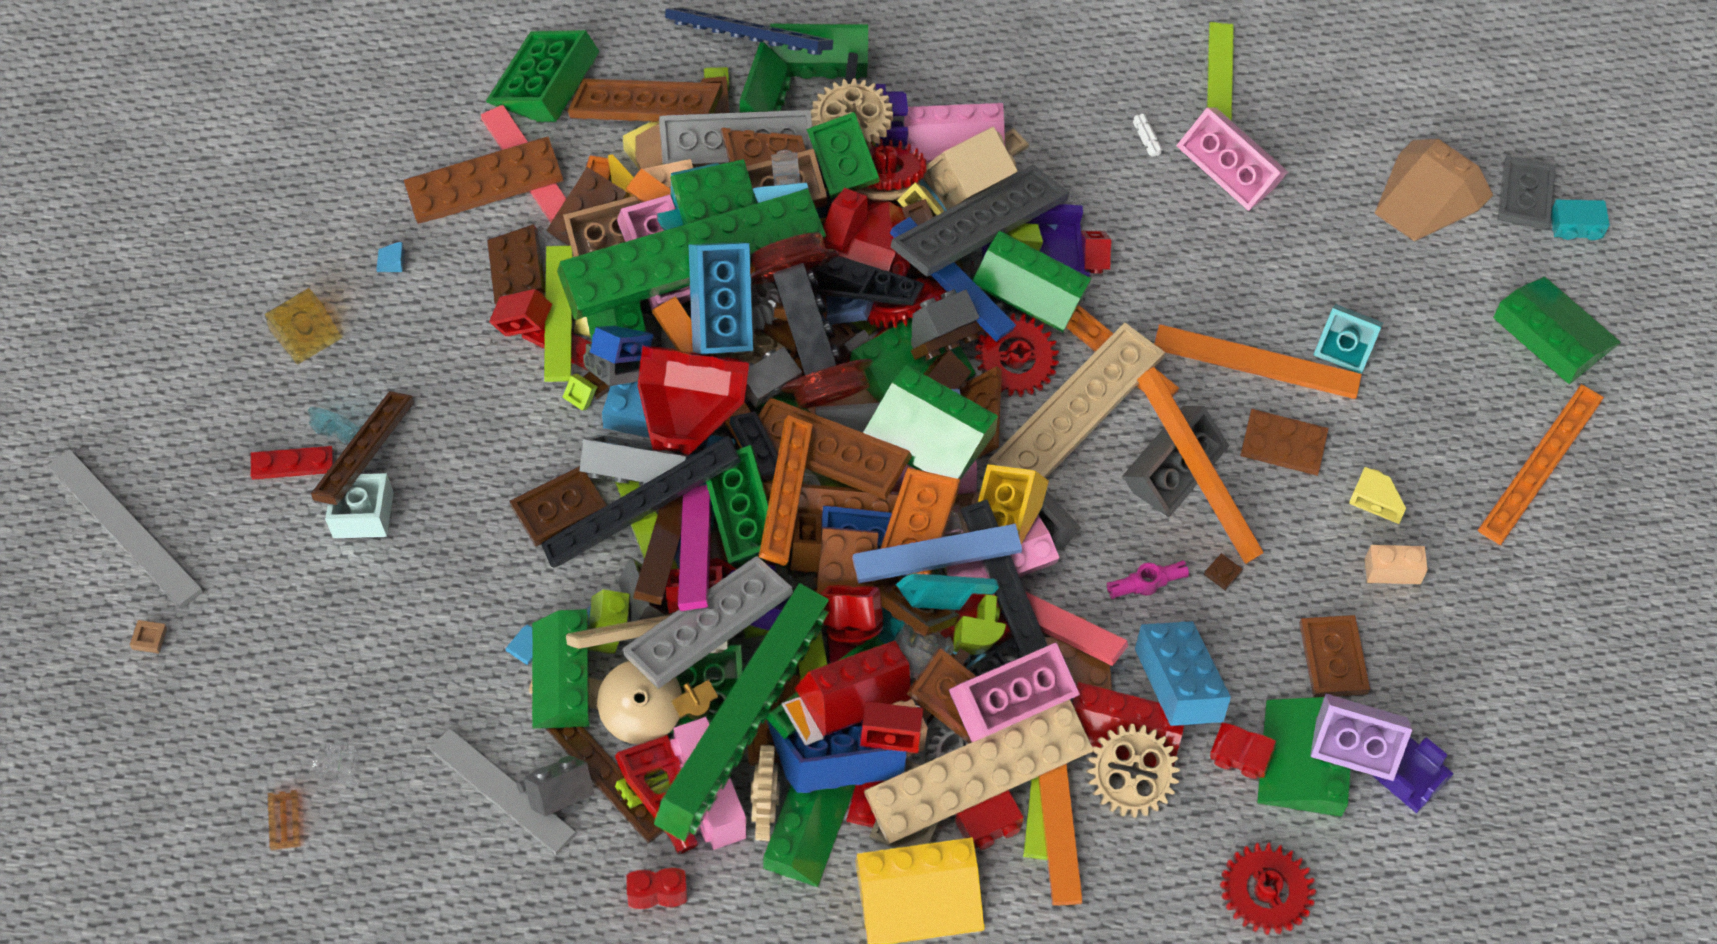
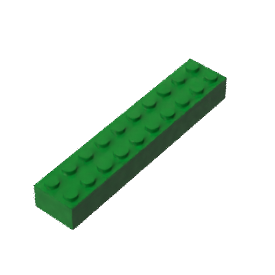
(661, 260)
(742, 713)

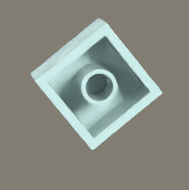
(363, 509)

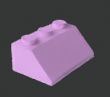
(1360, 737)

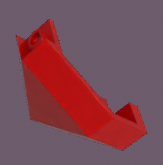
(873, 239)
(688, 395)

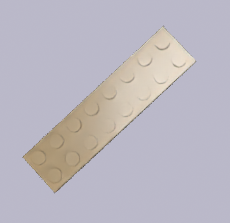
(1080, 403)
(978, 771)

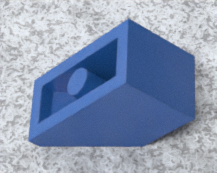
(619, 343)

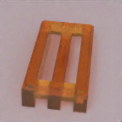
(282, 797)

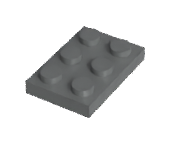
(1526, 192)

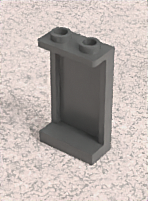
(618, 373)

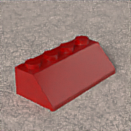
(840, 689)
(1107, 709)

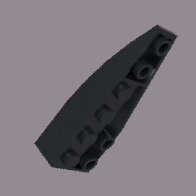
(866, 283)

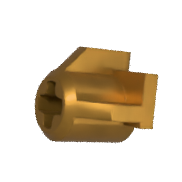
(695, 701)

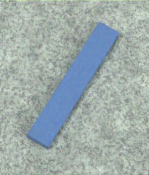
(936, 553)

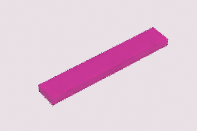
(695, 549)

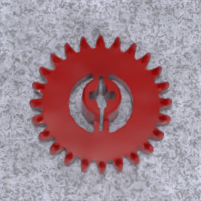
(886, 158)
(896, 313)
(1040, 354)
(1276, 868)

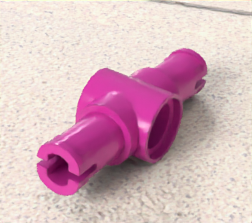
(1136, 584)

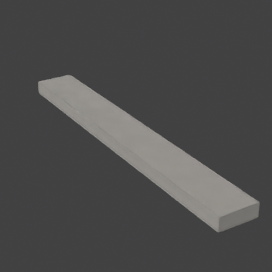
(125, 529)

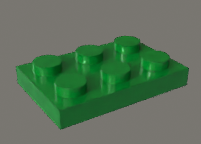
(843, 154)
(712, 191)

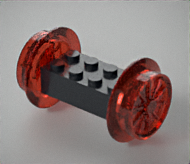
(791, 266)

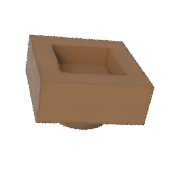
(148, 636)

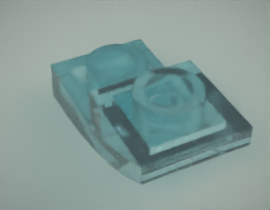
(330, 423)

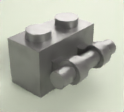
(769, 376)
(557, 785)

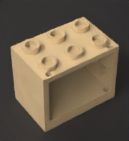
(969, 168)

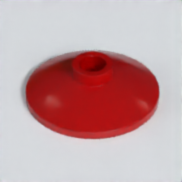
(853, 635)

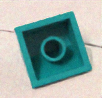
(1348, 338)

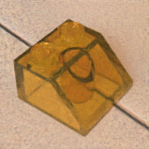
(302, 326)

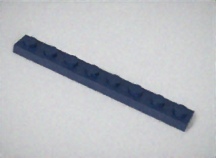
(755, 31)

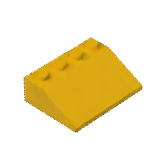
(920, 891)

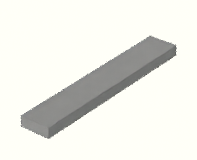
(501, 791)

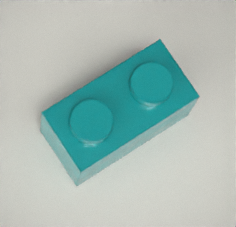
(1579, 219)

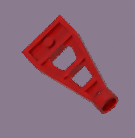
(646, 759)

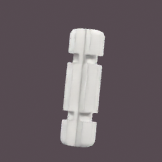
(1147, 135)

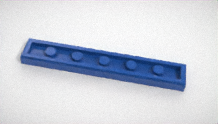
(951, 277)

